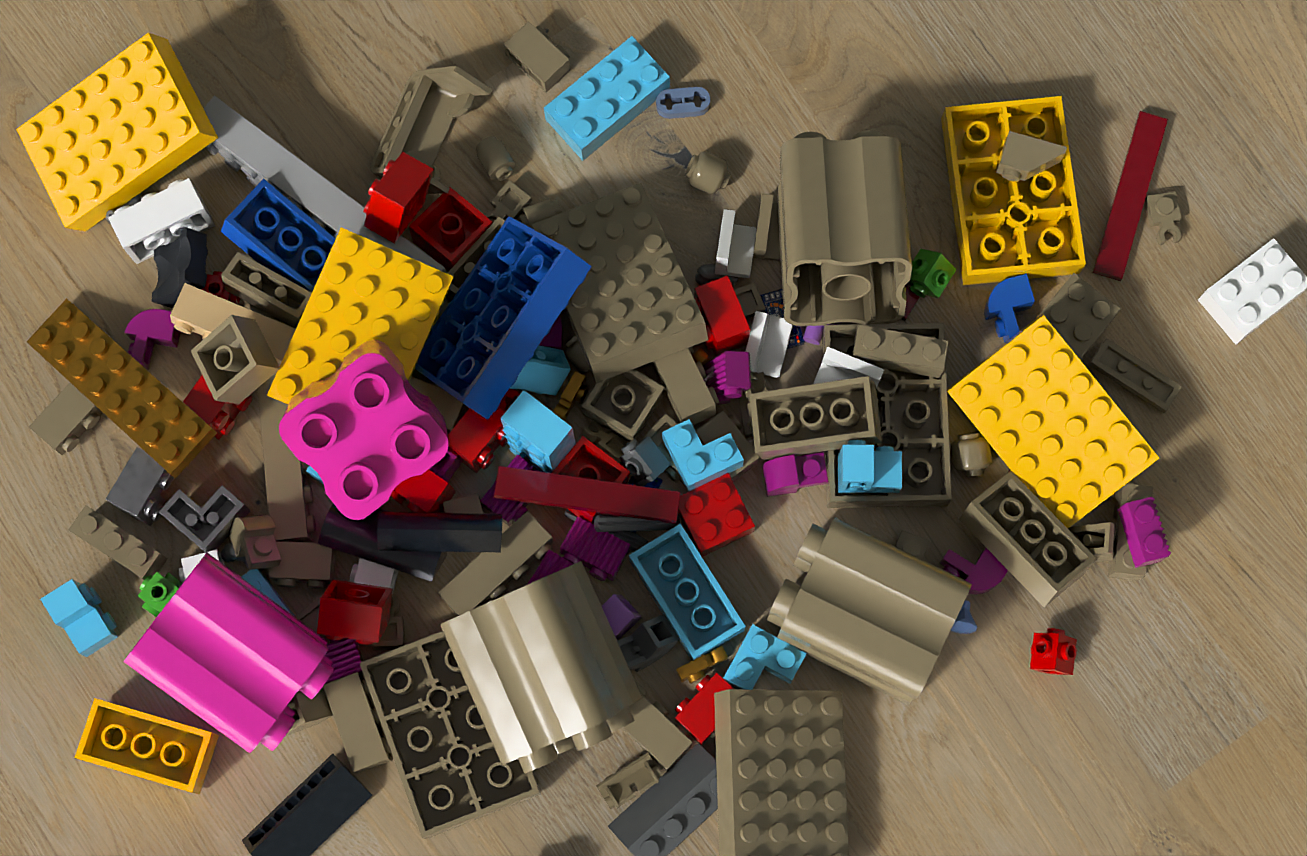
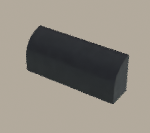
(439, 532)
(361, 540)
(309, 812)

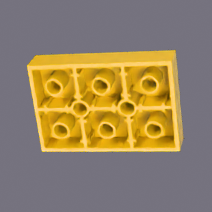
(116, 132)
(1003, 223)
(360, 298)
(1052, 422)

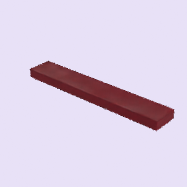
(1130, 196)
(587, 494)

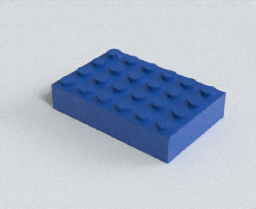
(500, 316)

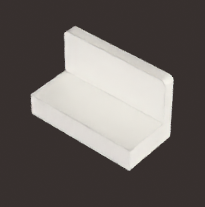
(735, 247)
(768, 343)
(841, 366)

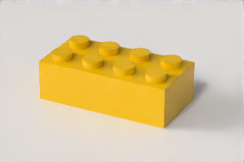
(146, 746)

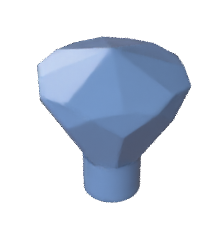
(964, 622)

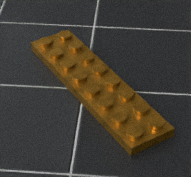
(121, 388)

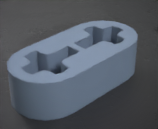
(680, 96)

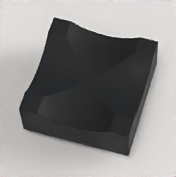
(180, 264)

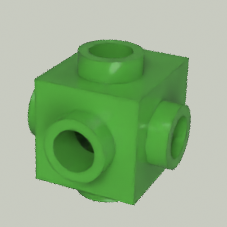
(930, 273)
(151, 588)

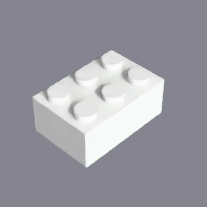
(160, 219)
(1254, 291)

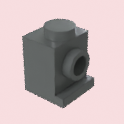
(643, 460)

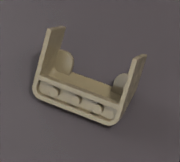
(424, 117)

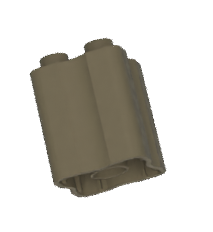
(843, 229)
(868, 609)
(544, 668)

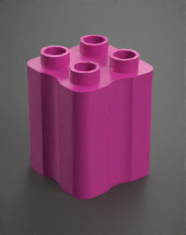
(364, 430)
(232, 656)

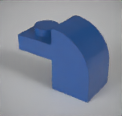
(1006, 299)

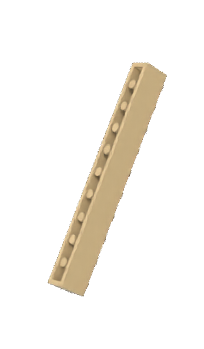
(204, 312)

